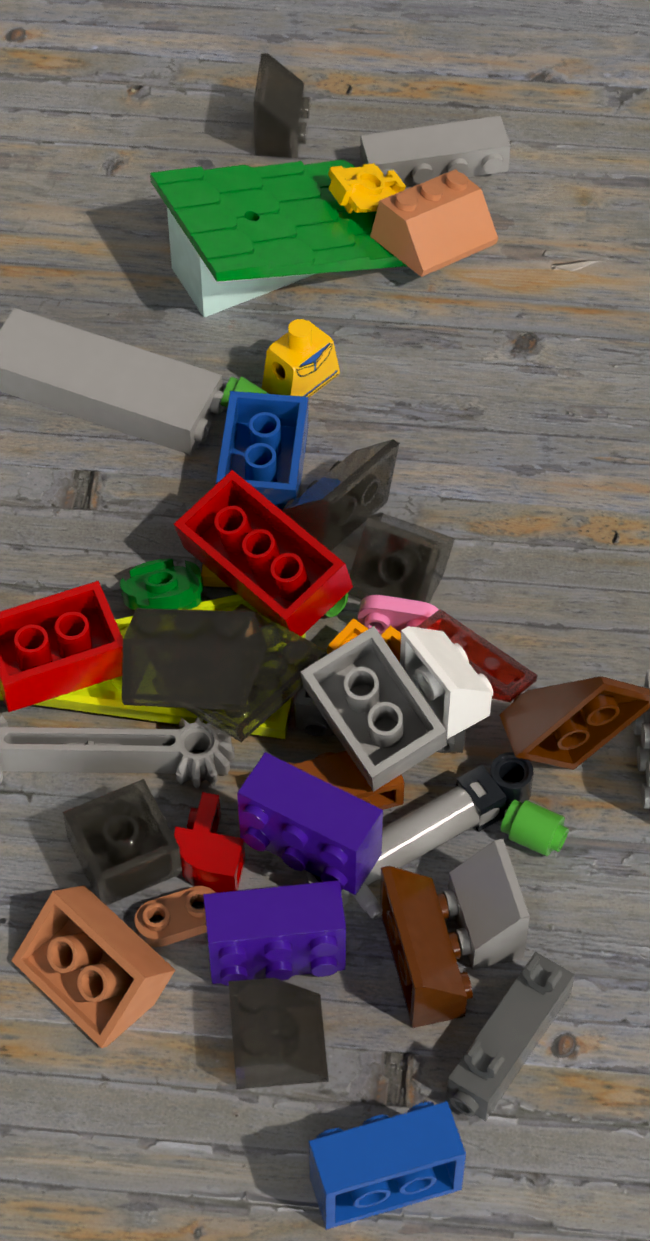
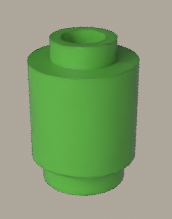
(534, 827)

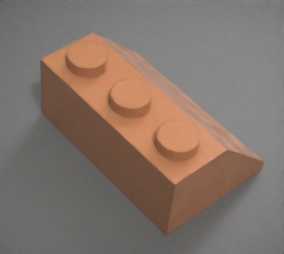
(435, 223)
(92, 964)

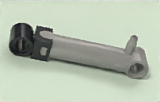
(475, 802)

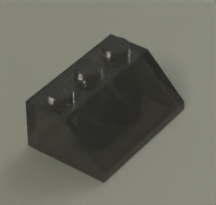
(346, 494)
(191, 658)

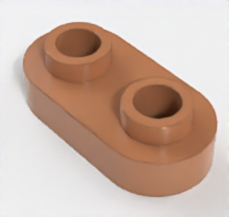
(180, 918)

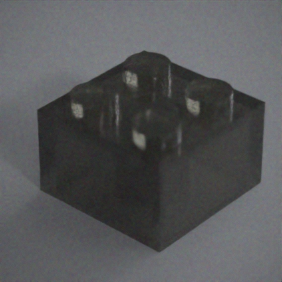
(123, 842)

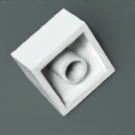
(445, 678)

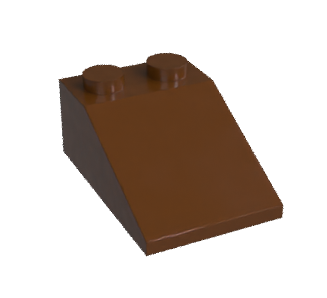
(571, 719)

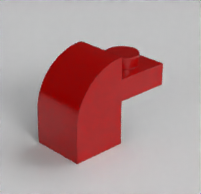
(207, 856)

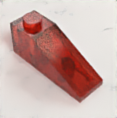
(504, 673)

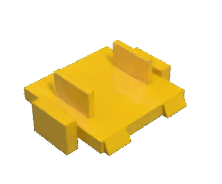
(363, 186)

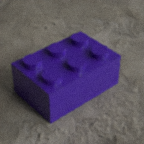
(309, 823)
(276, 932)

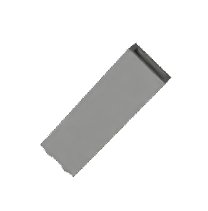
(108, 381)

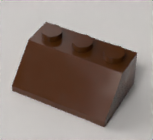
(423, 947)

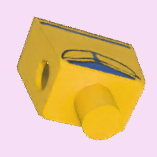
(300, 361)

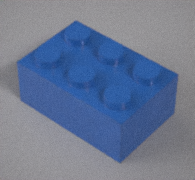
(266, 443)
(386, 1163)

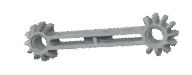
(119, 750)

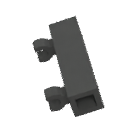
(509, 1037)

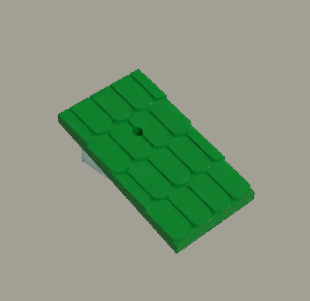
(260, 230)

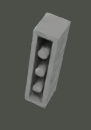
(430, 151)

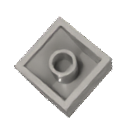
(488, 907)

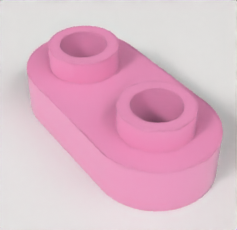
(398, 612)

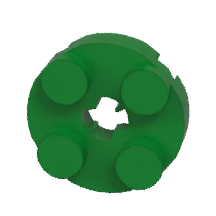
(163, 586)

